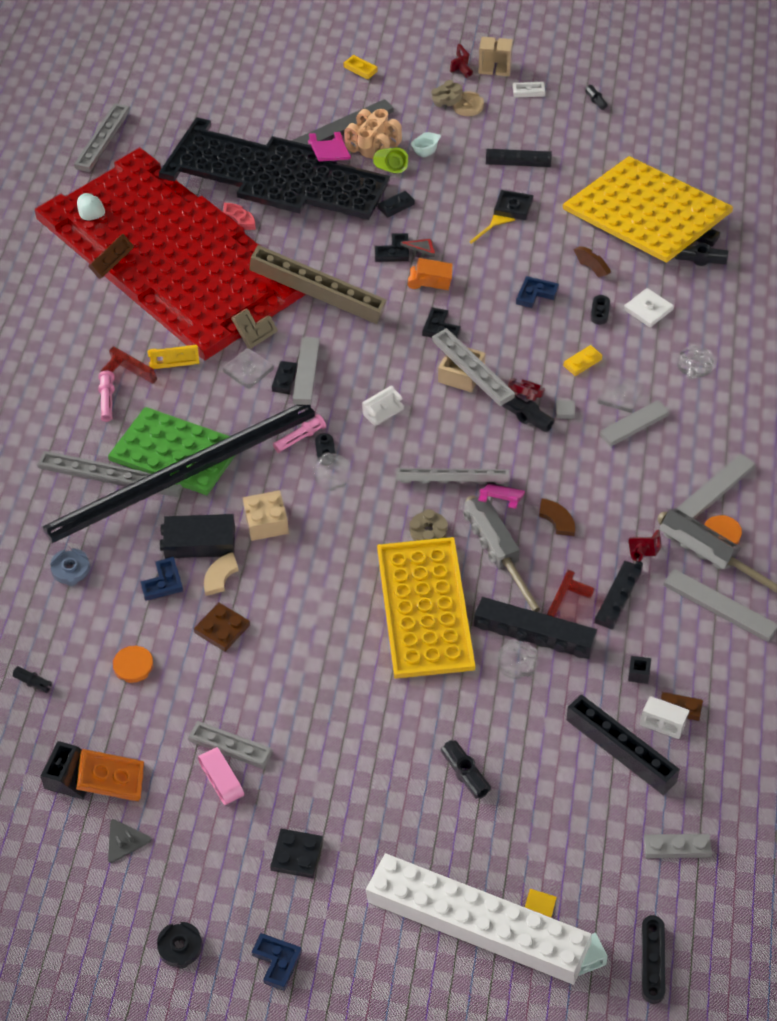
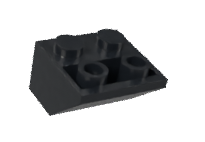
(62, 770)

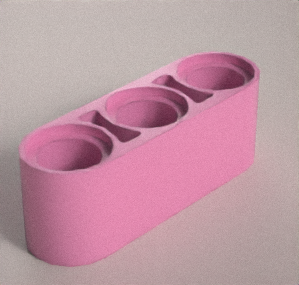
(221, 776)

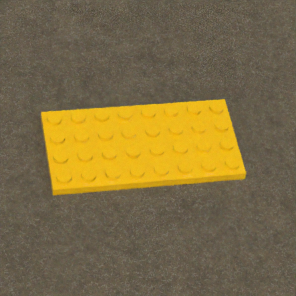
(425, 608)

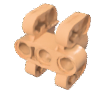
(372, 133)

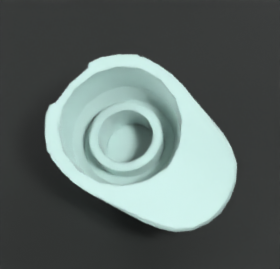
(425, 144)
(90, 207)

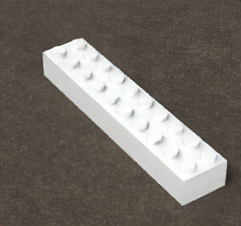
(479, 918)

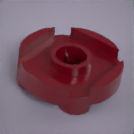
(528, 388)

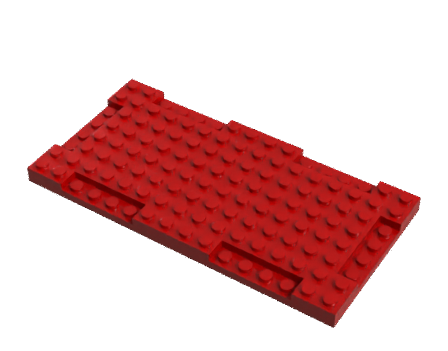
(186, 253)

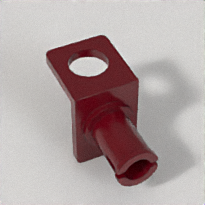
(461, 62)
(644, 546)

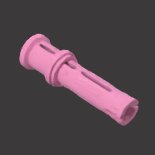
(106, 390)
(306, 429)

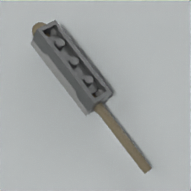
(497, 541)
(706, 543)

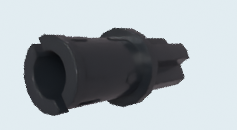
(596, 97)
(32, 679)

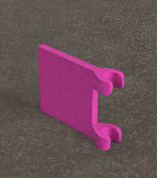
(330, 149)
(502, 492)

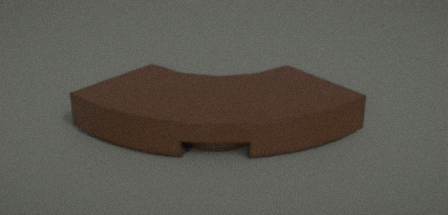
(591, 260)
(558, 516)

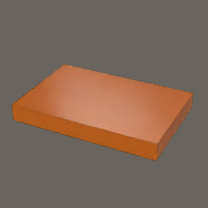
(110, 775)

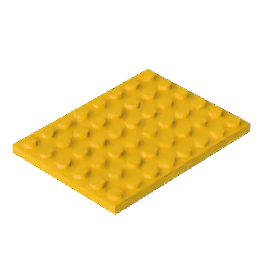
(648, 208)

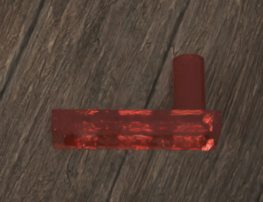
(120, 358)
(567, 585)

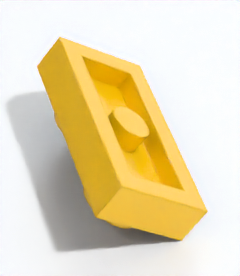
(360, 67)
(582, 360)

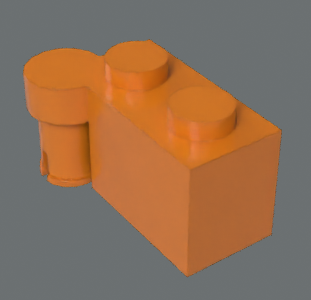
(430, 274)

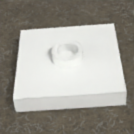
(648, 307)

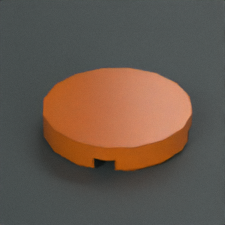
(726, 527)
(133, 664)

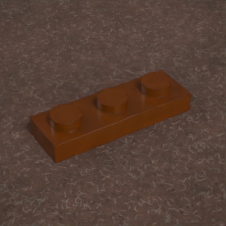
(111, 256)

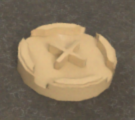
(469, 105)

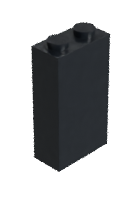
(198, 536)

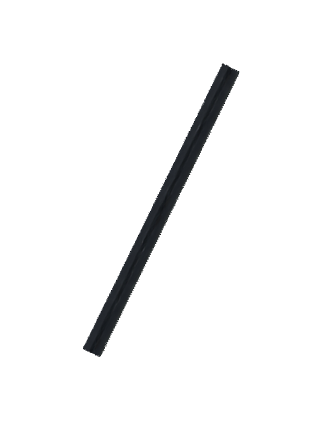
(162, 479)

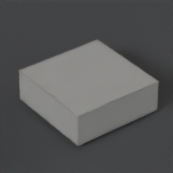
(565, 409)

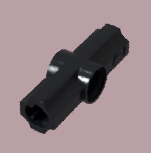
(703, 254)
(530, 412)
(471, 778)

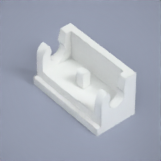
(382, 405)
(664, 717)

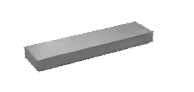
(634, 423)
(230, 744)

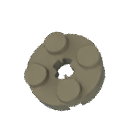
(448, 93)
(428, 519)

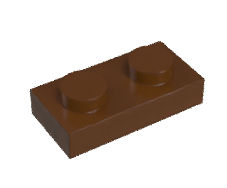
(692, 704)

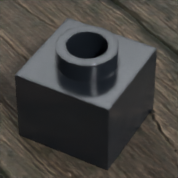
(639, 669)

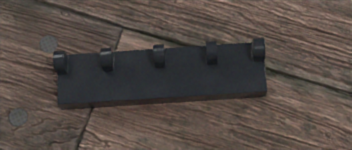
(518, 157)
(619, 594)

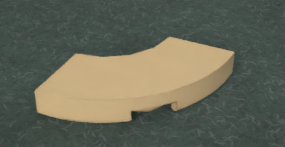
(218, 573)

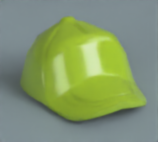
(391, 160)

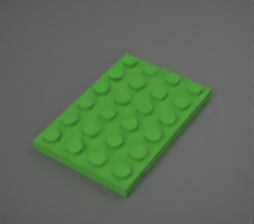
(161, 440)

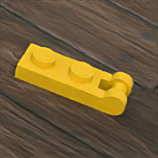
(174, 356)

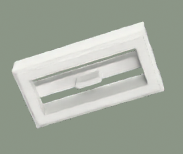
(529, 89)

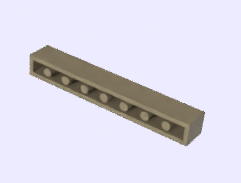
(317, 284)

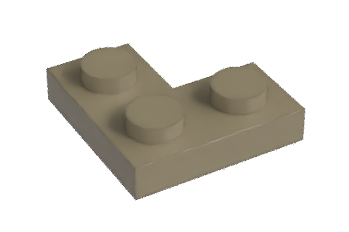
(252, 332)

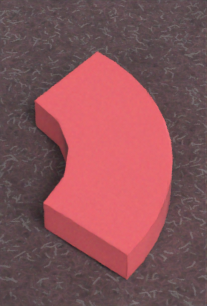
(240, 215)

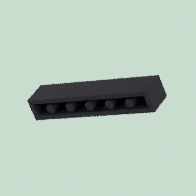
(535, 628)
(622, 744)

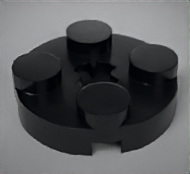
(183, 956)

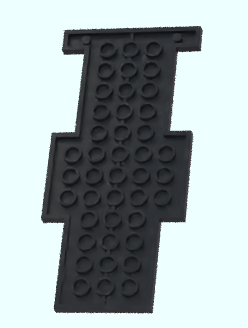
(275, 174)

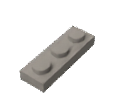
(677, 846)

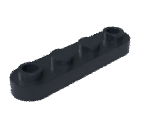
(653, 959)

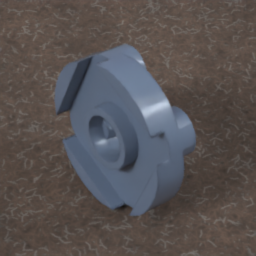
(72, 575)

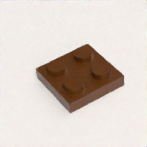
(221, 626)

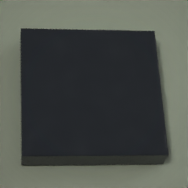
(513, 204)

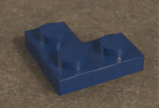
(536, 287)
(167, 582)
(282, 959)

